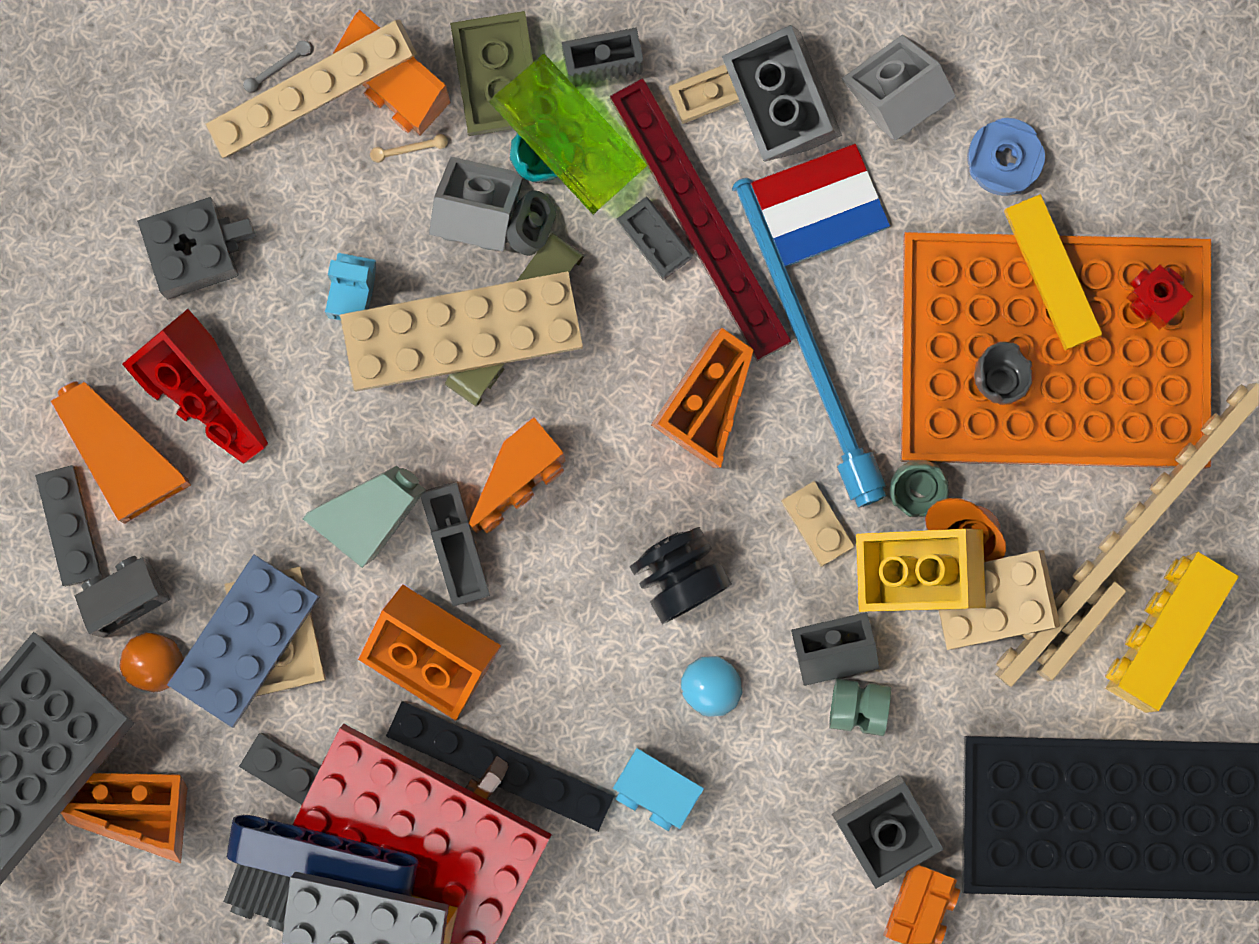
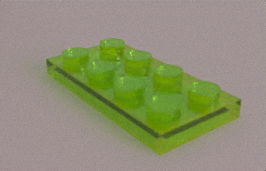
(568, 133)

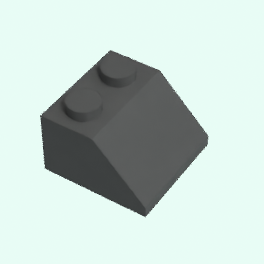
(120, 597)
(887, 831)

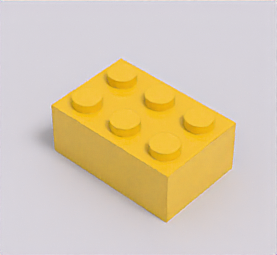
(921, 570)

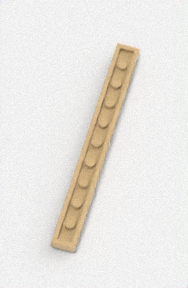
(1139, 521)

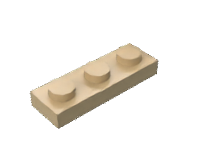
(1078, 630)

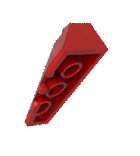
(194, 374)

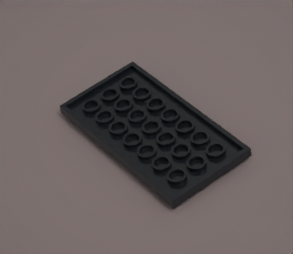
(1110, 818)

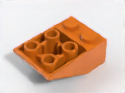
(520, 465)

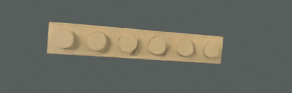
(311, 88)

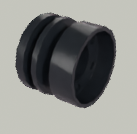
(680, 574)

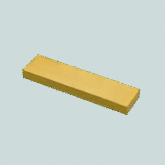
(1052, 272)

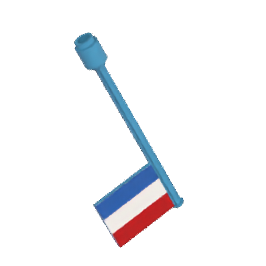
(800, 217)

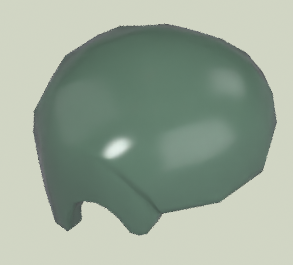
(924, 479)

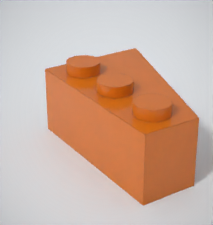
(706, 398)

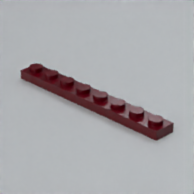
(700, 219)

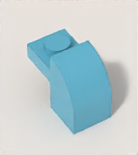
(351, 285)

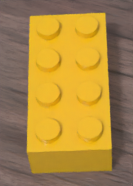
(1171, 631)

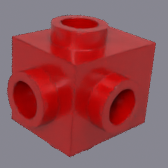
(1171, 294)

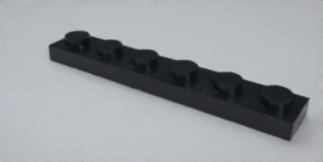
(523, 777)

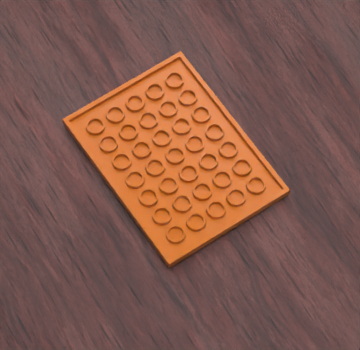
(1103, 403)

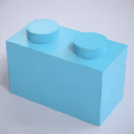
(656, 789)

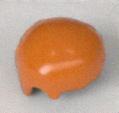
(150, 661)

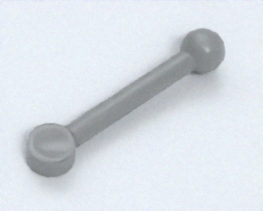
(302, 48)

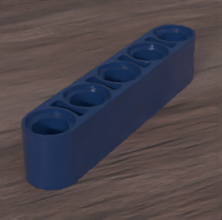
(291, 848)

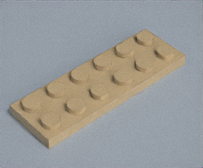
(461, 331)

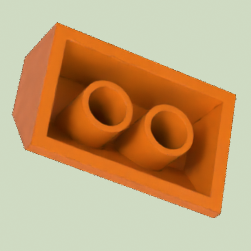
(407, 89)
(428, 652)

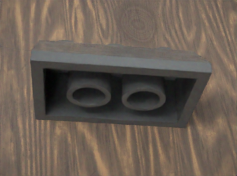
(781, 94)

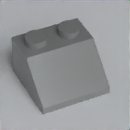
(900, 87)
(475, 204)

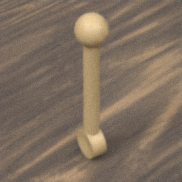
(378, 154)

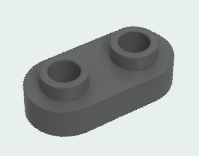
(531, 223)

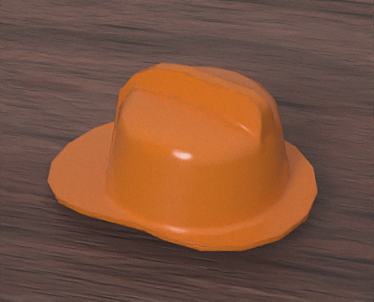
(963, 514)

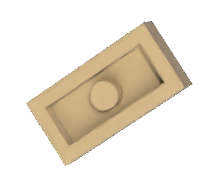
(703, 94)
(817, 523)

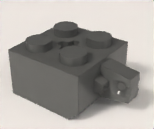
(212, 250)

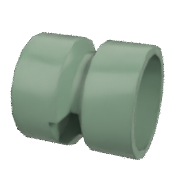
(860, 707)

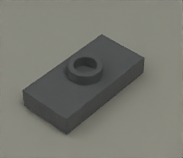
(654, 238)

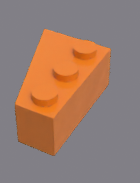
(134, 810)

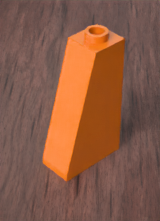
(118, 456)

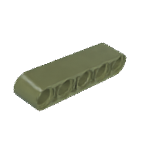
(552, 258)

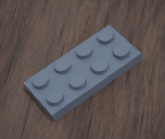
(243, 641)

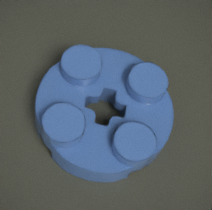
(996, 137)

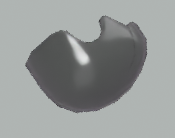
(1003, 373)

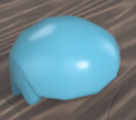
(711, 686)

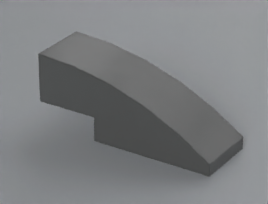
(454, 544)

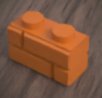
(921, 907)

